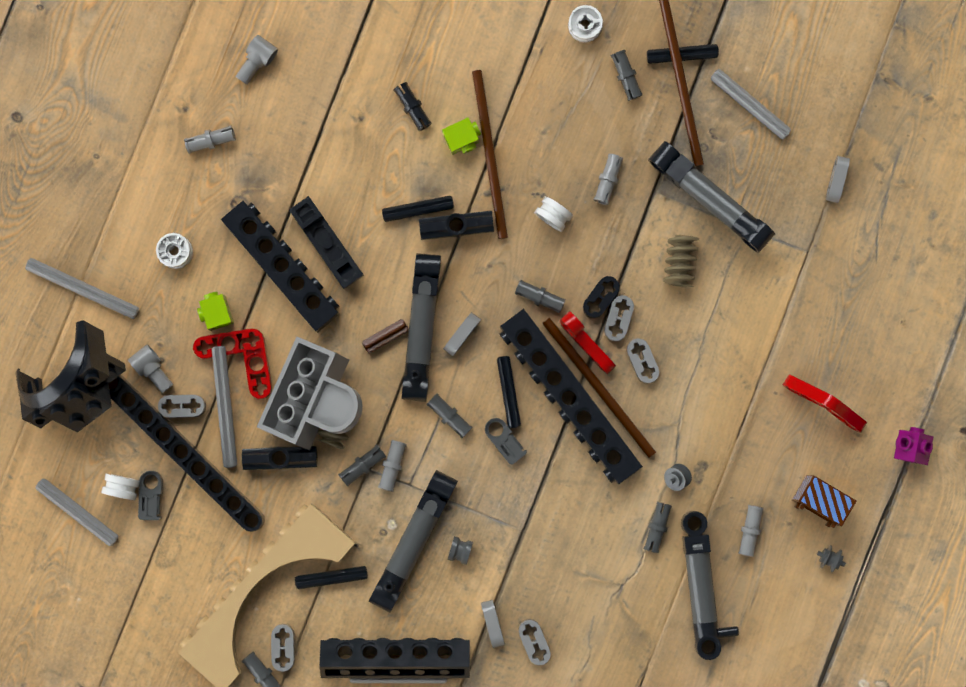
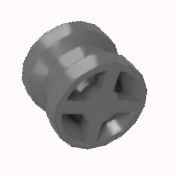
(460, 550)

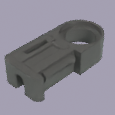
(506, 444)
(149, 498)

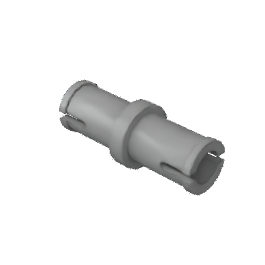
(210, 139)
(608, 179)
(392, 465)
(750, 530)

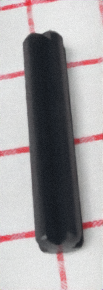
(687, 53)
(417, 208)
(508, 392)
(331, 577)

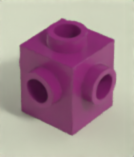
(913, 446)

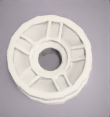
(578, 31)
(553, 214)
(167, 243)
(120, 487)

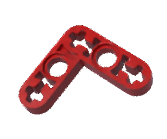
(574, 328)
(249, 353)
(827, 401)

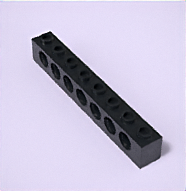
(628, 462)

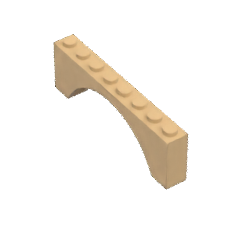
(213, 646)

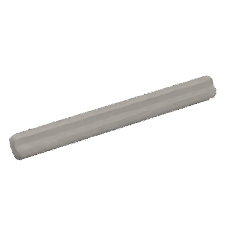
(82, 288)
(224, 406)

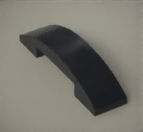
(326, 242)

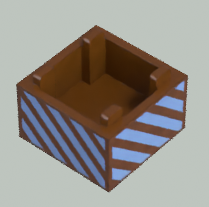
(823, 501)

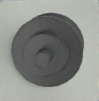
(677, 477)
(830, 558)

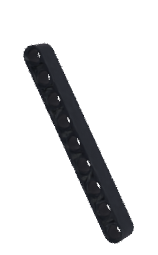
(194, 455)

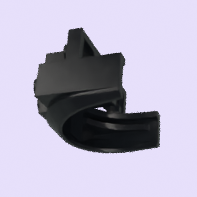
(79, 390)

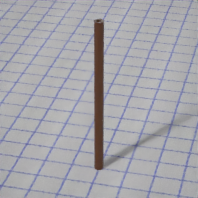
(681, 82)
(489, 154)
(599, 387)

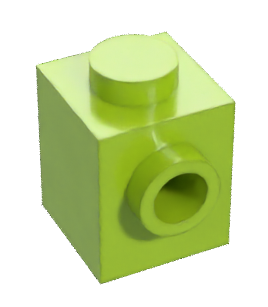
(462, 136)
(215, 311)

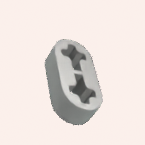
(837, 179)
(624, 320)
(462, 334)
(637, 363)
(182, 412)
(492, 624)
(528, 644)
(276, 647)

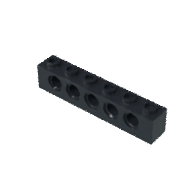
(236, 222)
(403, 667)

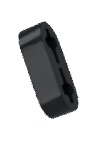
(605, 300)

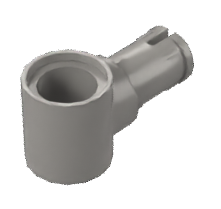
(260, 54)
(147, 364)

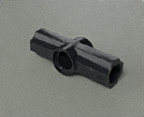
(439, 226)
(264, 458)

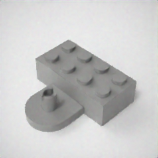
(311, 396)

